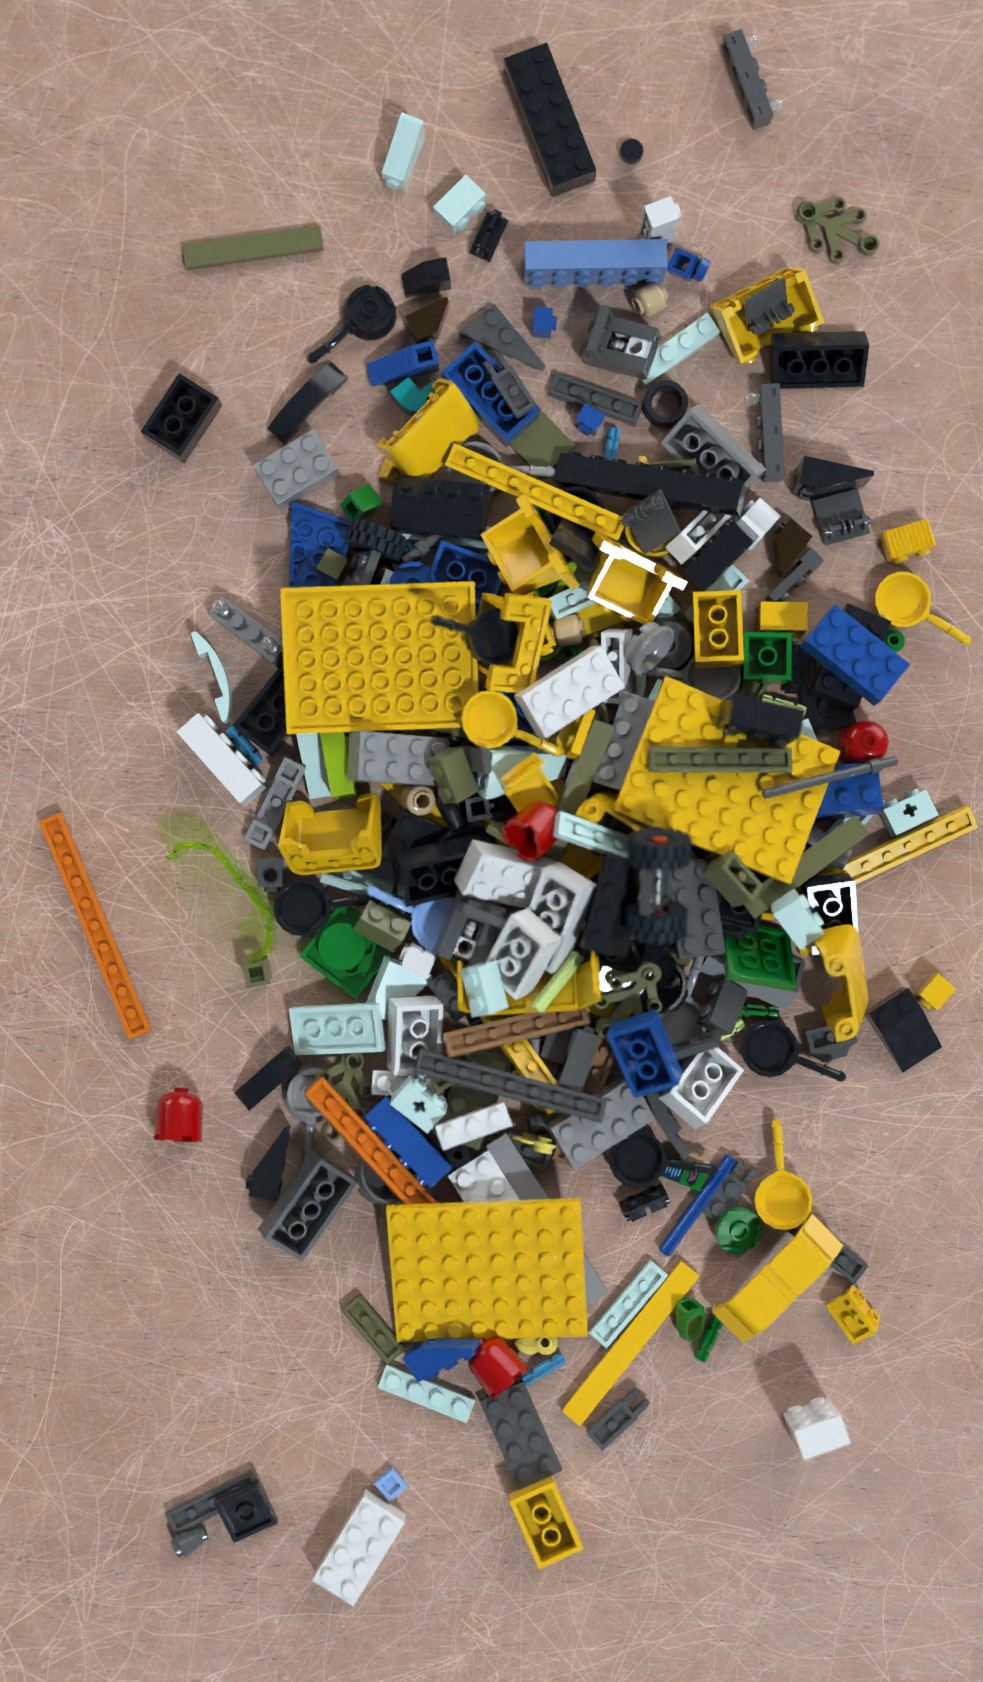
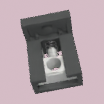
(601, 340)
(464, 907)

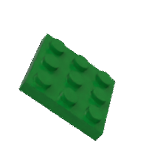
(761, 959)
(354, 979)

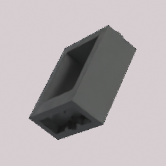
(578, 1058)

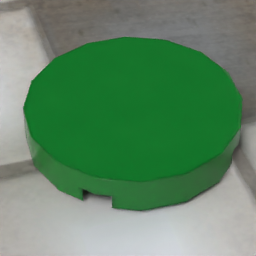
(341, 946)
(738, 1230)

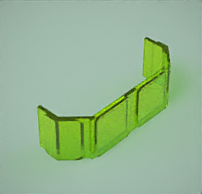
(270, 942)

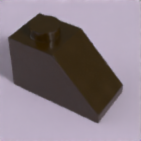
(428, 321)
(788, 544)

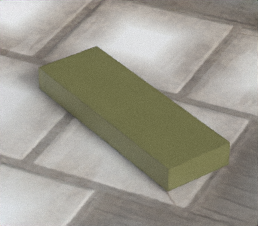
(373, 1328)

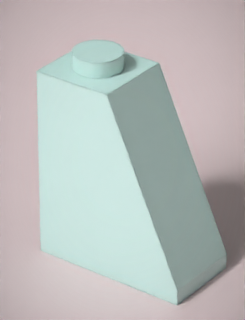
(403, 151)
(394, 983)

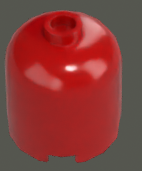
(862, 742)
(531, 830)
(179, 1117)
(496, 1365)

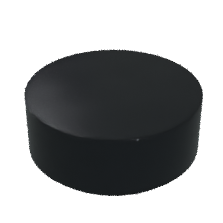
(631, 151)

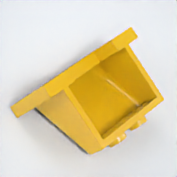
(524, 552)
(630, 581)
(531, 619)

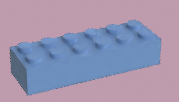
(595, 262)

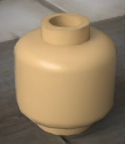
(649, 300)
(568, 630)
(418, 799)

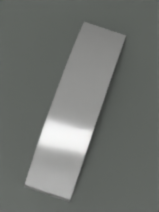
(273, 808)

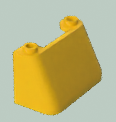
(732, 320)
(431, 433)
(600, 803)
(332, 839)
(844, 958)

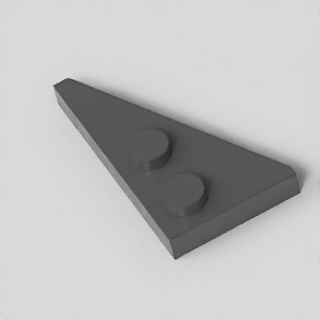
(496, 332)

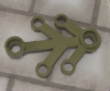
(834, 227)
(629, 996)
(344, 1087)

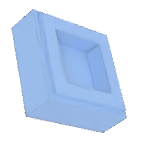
(391, 1484)

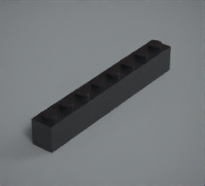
(641, 481)

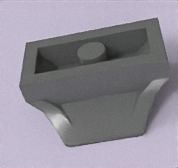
(824, 1044)

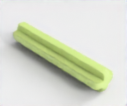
(557, 981)

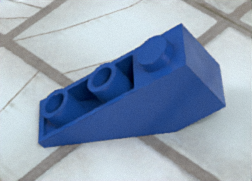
(405, 363)
(435, 1354)

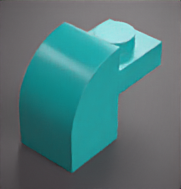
(409, 397)

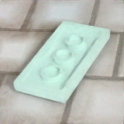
(337, 1029)

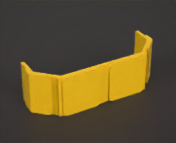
(529, 784)
(579, 991)
(780, 1281)

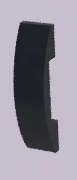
(306, 401)

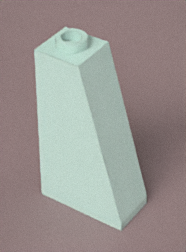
(506, 758)

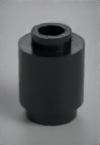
(458, 1162)

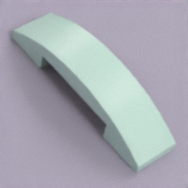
(223, 703)

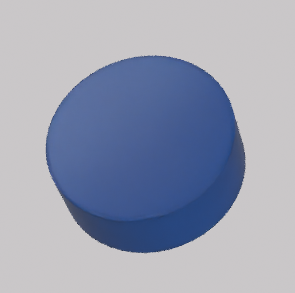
(701, 269)

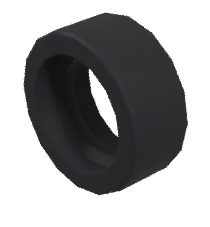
(678, 391)

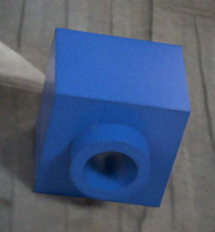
(678, 259)
(543, 322)
(589, 420)

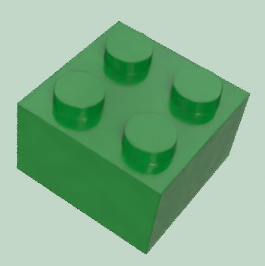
(766, 658)

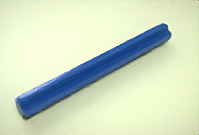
(697, 1206)

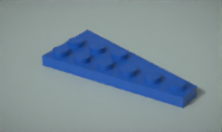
(310, 538)

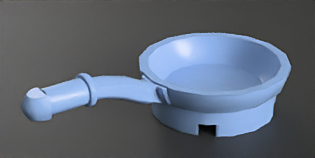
(426, 917)

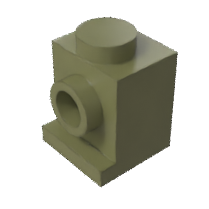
(257, 974)

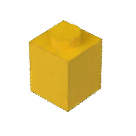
(934, 992)

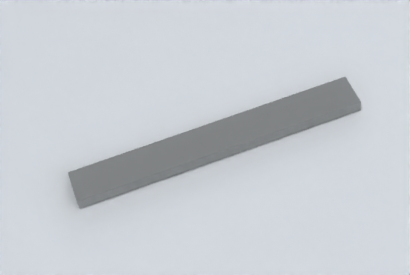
(528, 1188)

